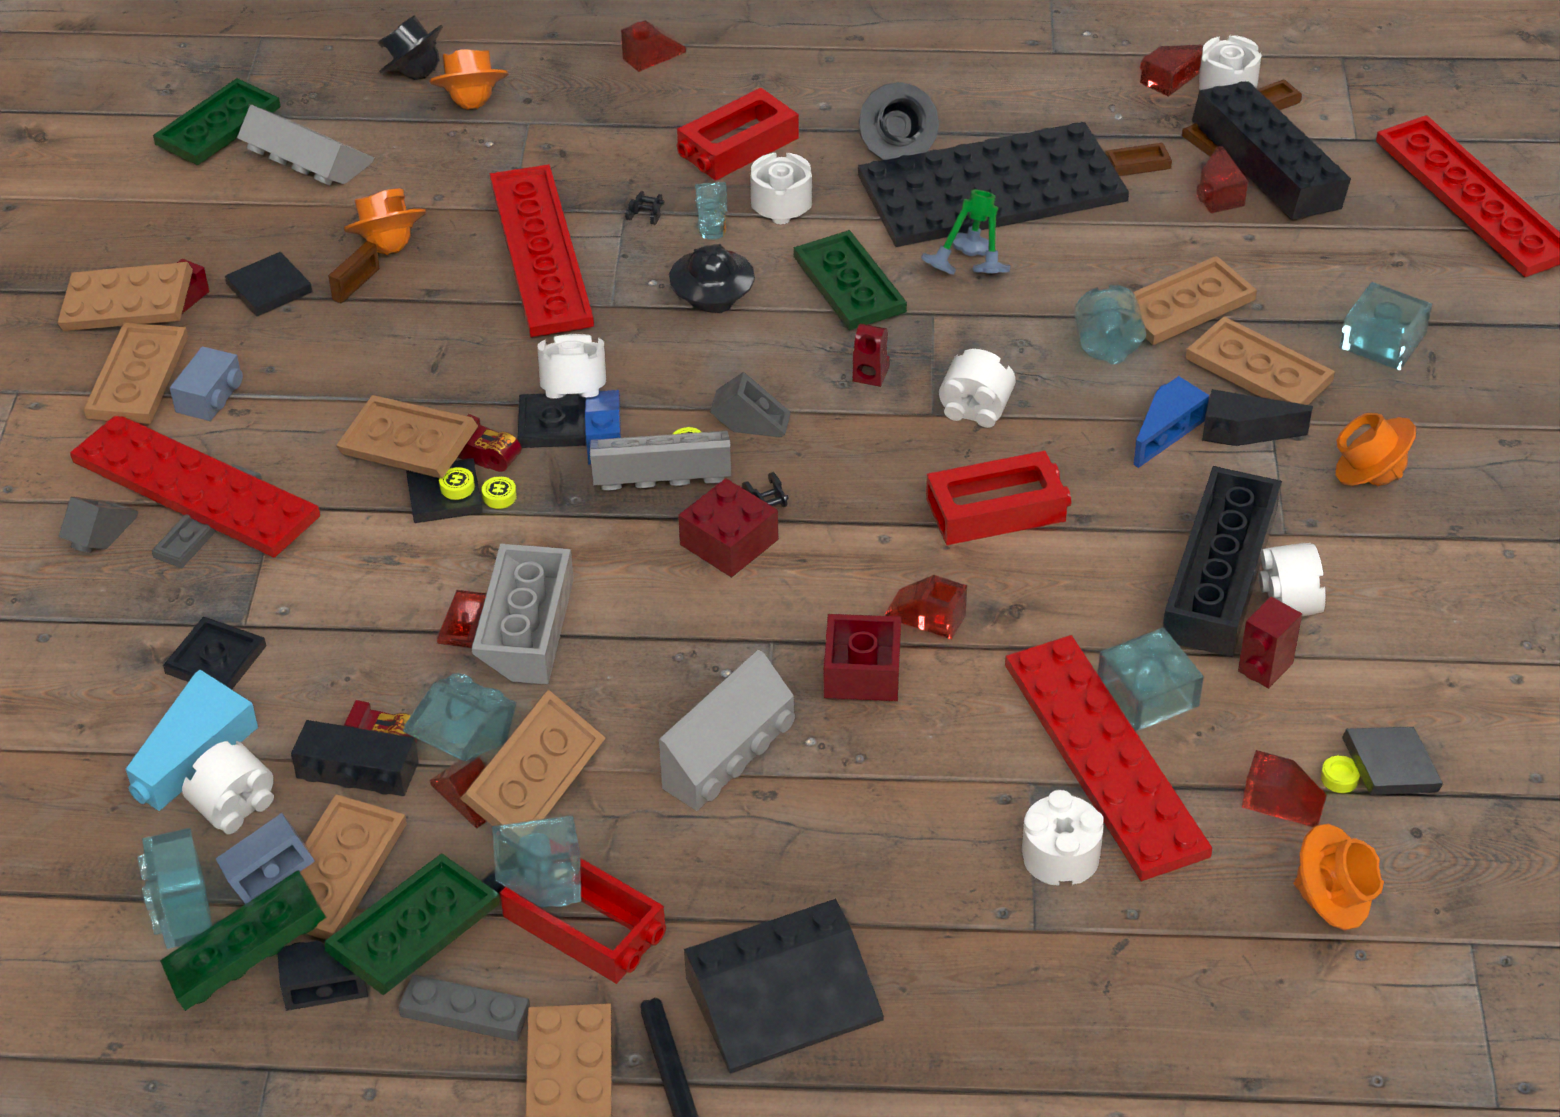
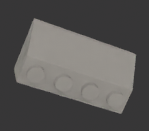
(302, 147)
(660, 458)
(524, 611)
(725, 732)

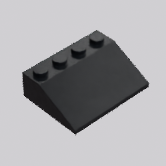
(782, 985)

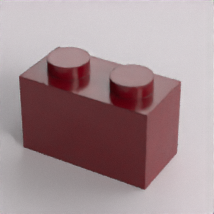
(1269, 642)

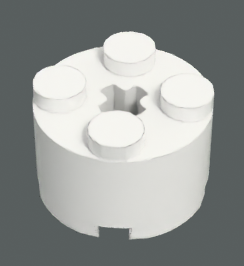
(1229, 62)
(781, 186)
(572, 366)
(976, 387)
(1293, 577)
(229, 785)
(1062, 839)

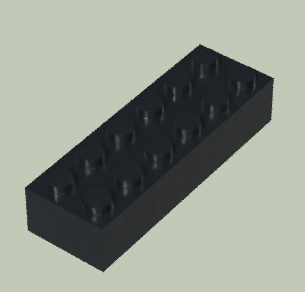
(1271, 150)
(1221, 561)

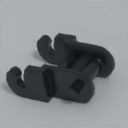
(635, 205)
(780, 498)

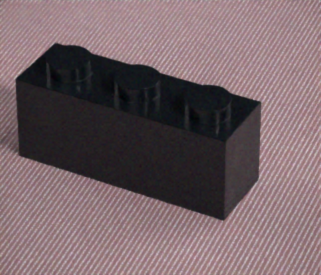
(355, 758)

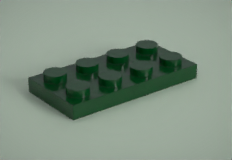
(213, 121)
(849, 279)
(412, 923)
(242, 940)

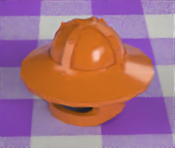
(468, 77)
(385, 220)
(1378, 453)
(1338, 876)

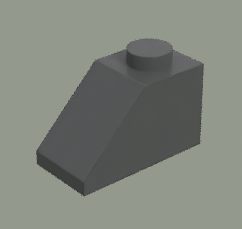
(749, 408)
(94, 523)

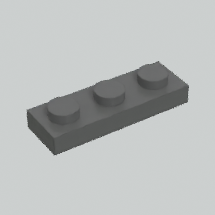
(464, 1007)

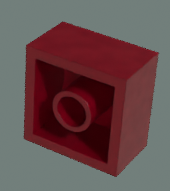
(728, 527)
(862, 657)

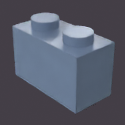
(206, 383)
(264, 858)

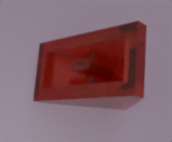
(462, 619)
(453, 784)

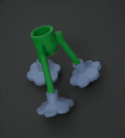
(980, 207)

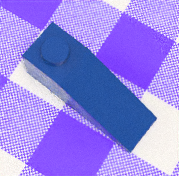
(1172, 414)
(602, 417)

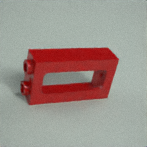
(776, 129)
(999, 514)
(611, 898)

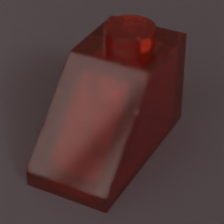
(648, 45)
(1170, 67)
(1222, 183)
(1283, 790)

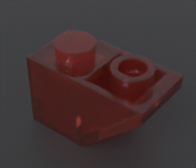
(931, 605)

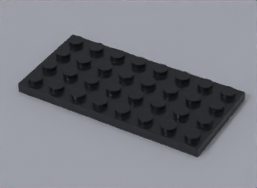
(1027, 172)

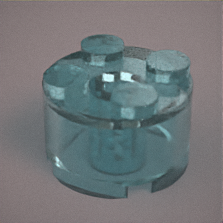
(1109, 323)

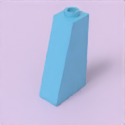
(194, 723)

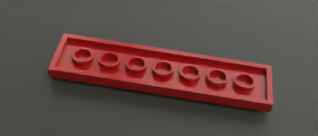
(1474, 194)
(541, 251)
(196, 485)
(1108, 758)

